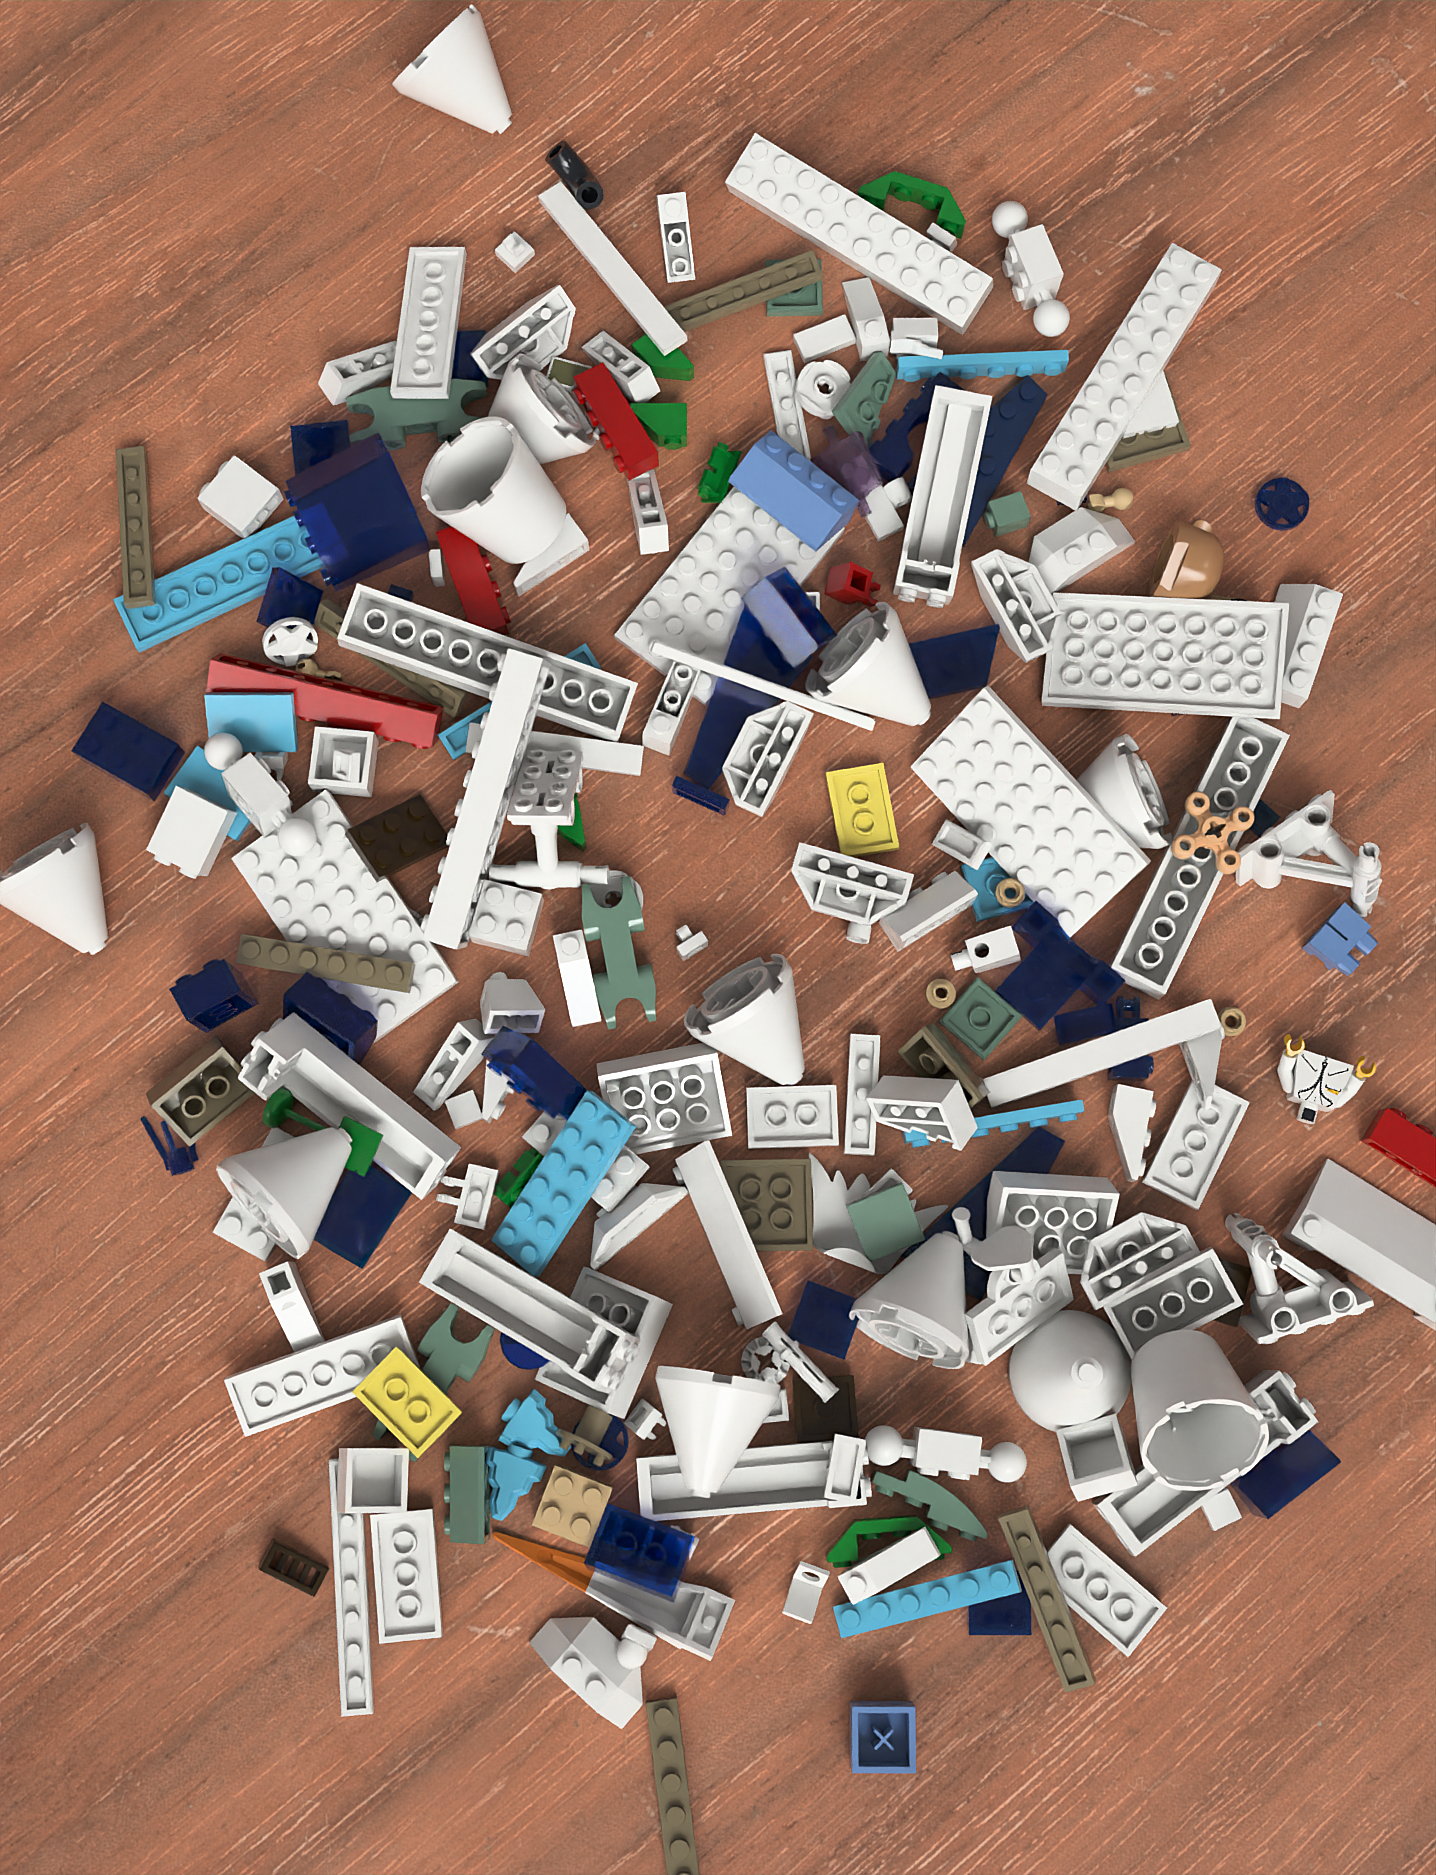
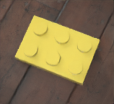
(862, 810)
(407, 1402)

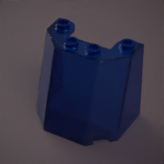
(357, 513)

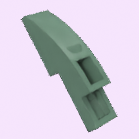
(942, 1506)

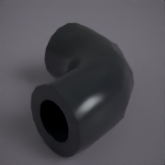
(575, 175)

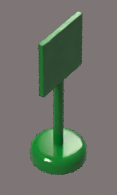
(364, 1139)

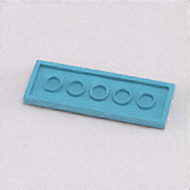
(563, 1183)

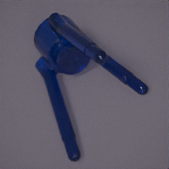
(177, 1160)

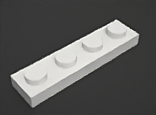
(862, 1078)

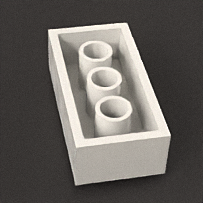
(1174, 1301)

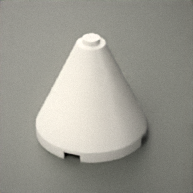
(460, 75)
(541, 412)
(872, 670)
(1128, 793)
(60, 889)
(753, 1019)
(288, 1184)
(921, 1305)
(1070, 1371)
(712, 1421)

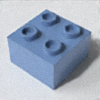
(882, 1736)

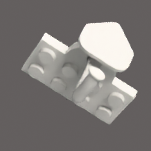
(1019, 1288)

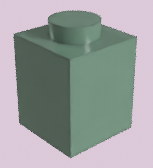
(1007, 514)

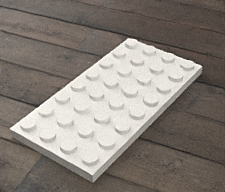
(701, 591)
(1167, 655)
(1030, 811)
(338, 905)

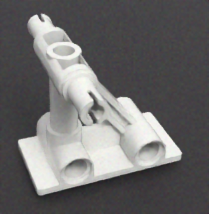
(544, 801)
(1311, 833)
(1295, 1310)

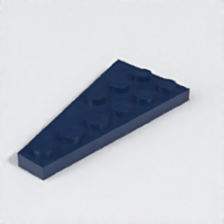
(1004, 434)

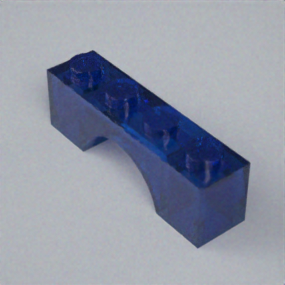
(893, 453)
(1044, 931)

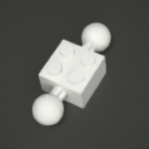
(1031, 268)
(258, 794)
(946, 1451)

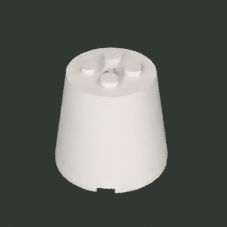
(494, 491)
(1193, 1413)

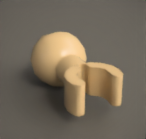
(1120, 499)
(312, 669)

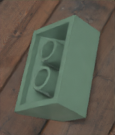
(467, 1494)

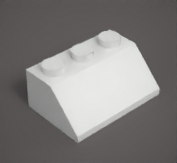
(928, 909)

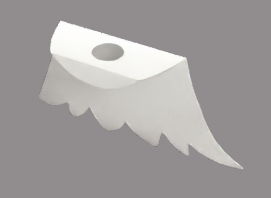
(833, 1226)

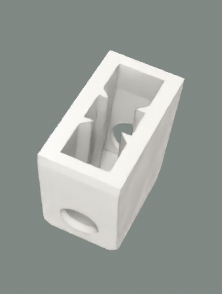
(1001, 950)
(510, 1005)

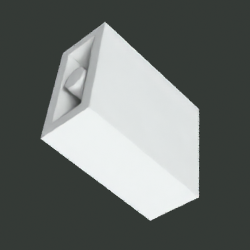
(191, 832)

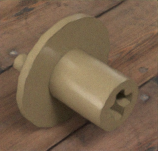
(589, 1435)

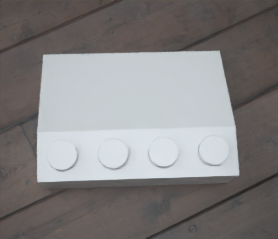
(669, 1096)
(1053, 1208)
(629, 1309)

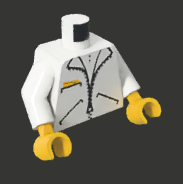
(1318, 1080)

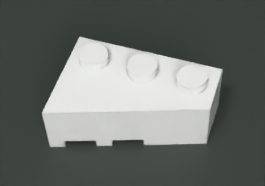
(925, 1106)

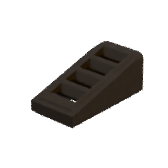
(287, 1578)

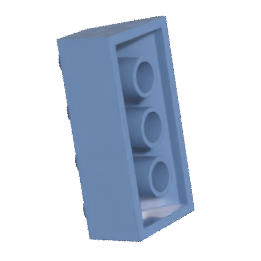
(794, 491)

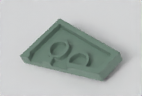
(864, 398)

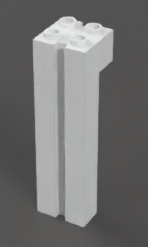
(942, 496)
(336, 1087)
(531, 1312)
(759, 1482)
(1152, 1509)

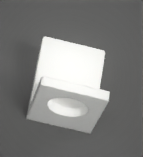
(805, 1592)

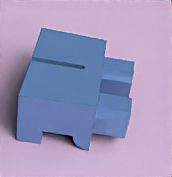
(1338, 936)

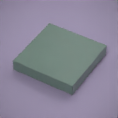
(800, 302)
(980, 1019)
(885, 1222)

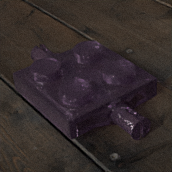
(850, 465)

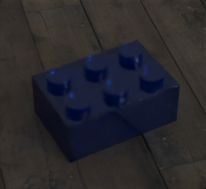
(128, 751)
(213, 995)
(533, 1073)

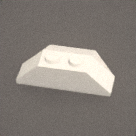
(535, 329)
(1077, 547)
(1018, 603)
(764, 755)
(849, 885)
(630, 1218)
(1133, 1255)
(587, 1661)

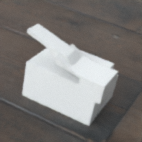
(915, 337)

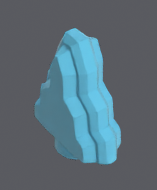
(531, 1425)
(510, 1476)

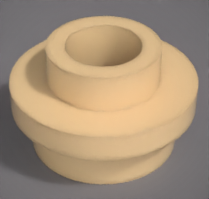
(1010, 883)
(937, 1002)
(1239, 1018)

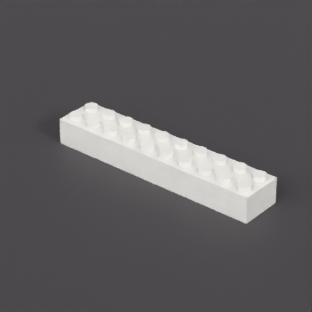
(859, 234)
(1123, 377)
(470, 657)
(486, 798)
(1185, 887)

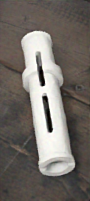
(799, 1361)

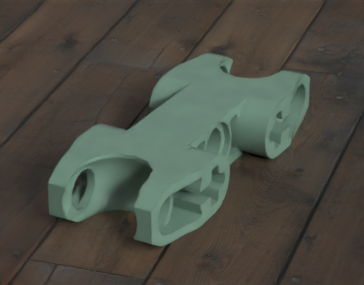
(402, 416)
(615, 930)
(447, 1357)

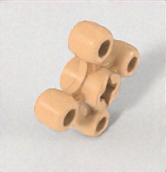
(1206, 822)

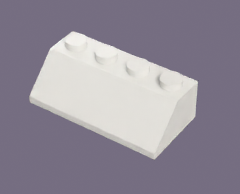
(1308, 628)

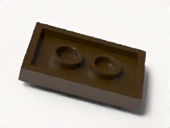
(397, 838)

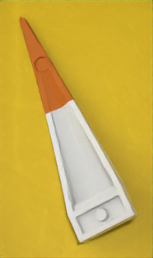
(689, 1623)

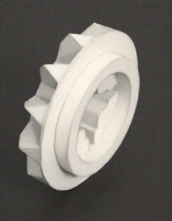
(751, 1364)

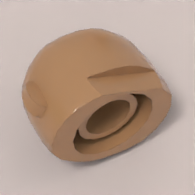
(1187, 562)

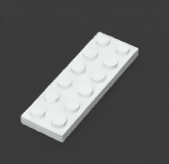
(428, 323)
(313, 1376)

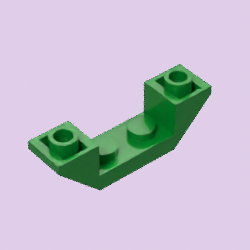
(919, 191)
(845, 1547)

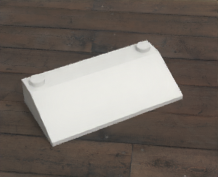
(727, 1236)
(1369, 1237)

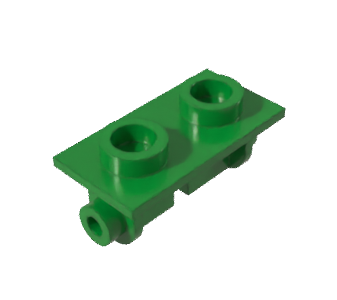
(714, 484)
(510, 1186)

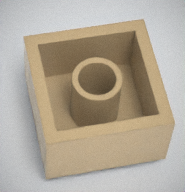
(572, 1505)

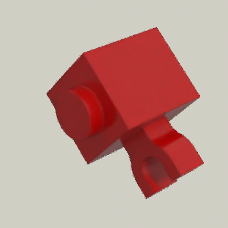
(851, 584)

